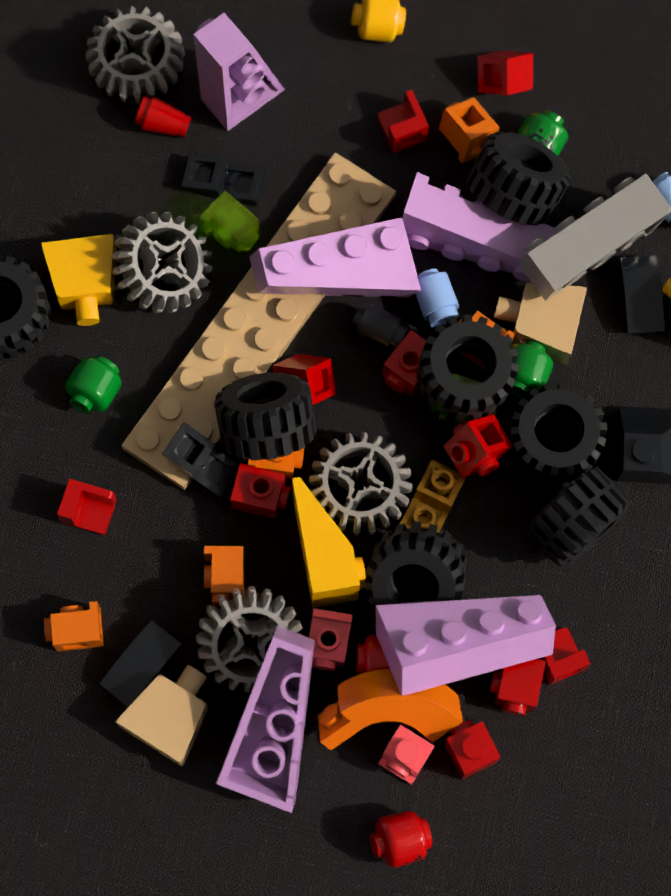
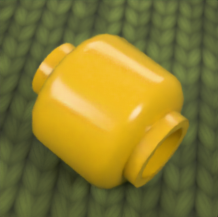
(379, 19)

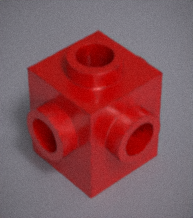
(478, 446)

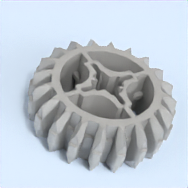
(140, 36)
(186, 280)
(372, 453)
(236, 649)

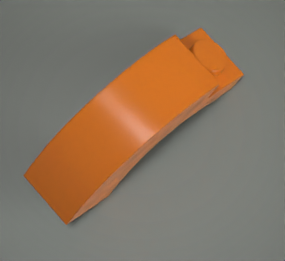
(376, 699)

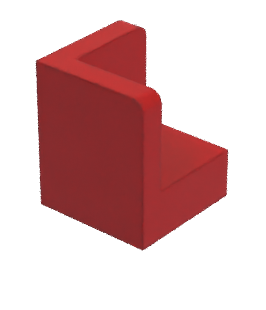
(505, 72)
(404, 124)
(314, 370)
(87, 507)
(565, 658)

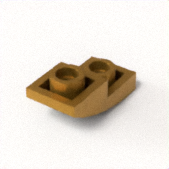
(434, 496)

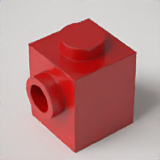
(402, 365)
(259, 491)
(518, 686)
(471, 748)

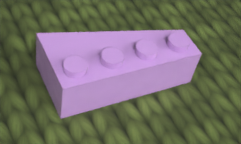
(231, 72)
(467, 229)
(352, 261)
(461, 638)
(271, 731)

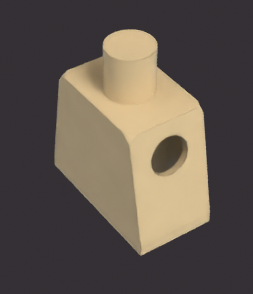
(546, 322)
(168, 715)

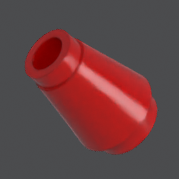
(161, 117)

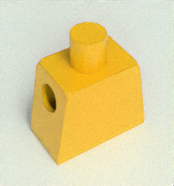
(82, 274)

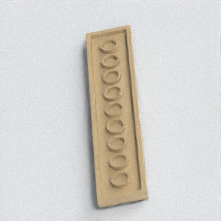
(251, 326)

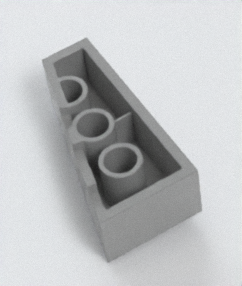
(595, 236)

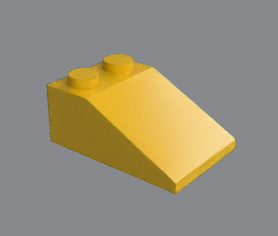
(328, 556)

